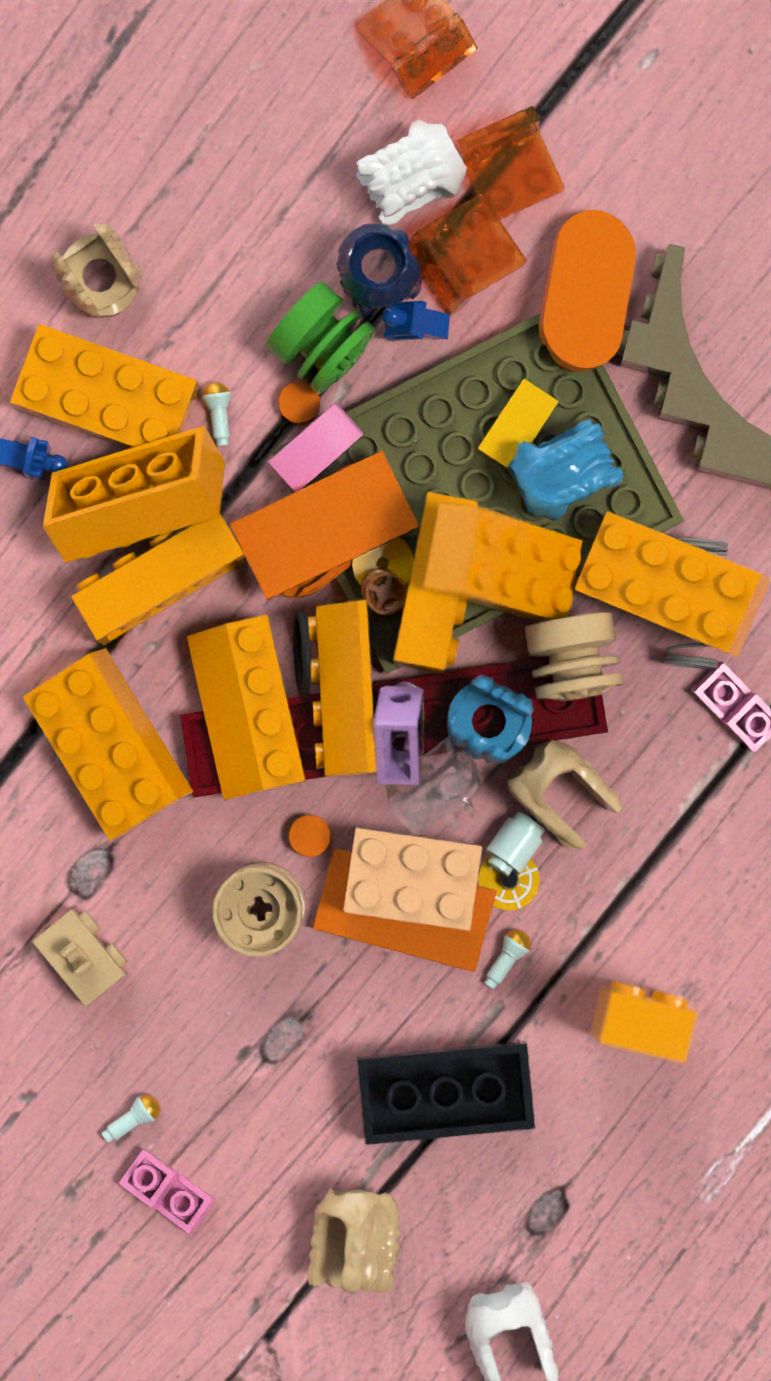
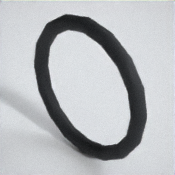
(302, 653)

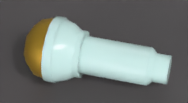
(216, 398)
(515, 946)
(144, 1110)

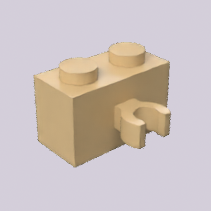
(81, 956)

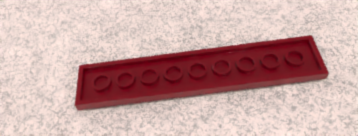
(550, 718)

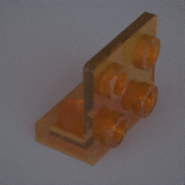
(417, 40)
(510, 163)
(465, 253)

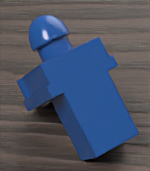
(414, 322)
(31, 458)

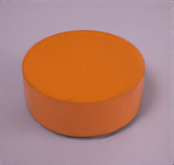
(299, 403)
(309, 835)

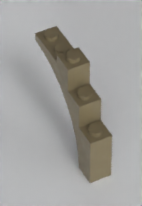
(662, 348)

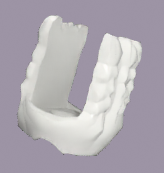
(412, 171)
(505, 1310)

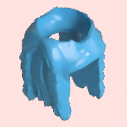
(563, 470)
(516, 710)

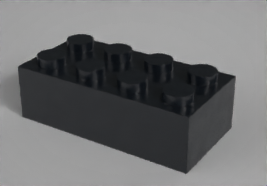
(446, 1092)

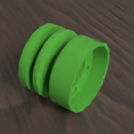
(320, 338)

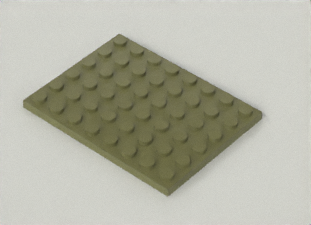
(443, 415)

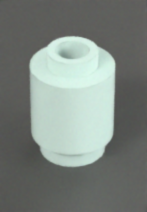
(514, 844)

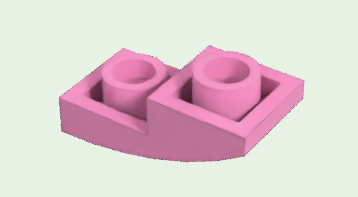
(316, 447)
(735, 706)
(167, 1191)

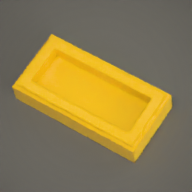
(517, 423)

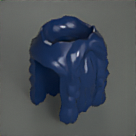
(368, 293)

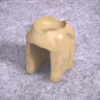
(101, 246)
(532, 780)
(354, 1241)

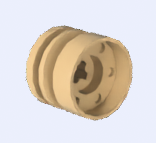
(574, 656)
(244, 928)

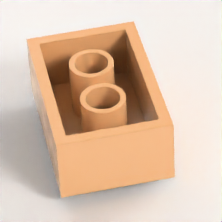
(412, 879)

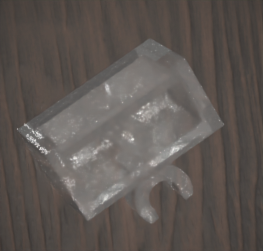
(444, 784)

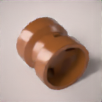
(389, 595)

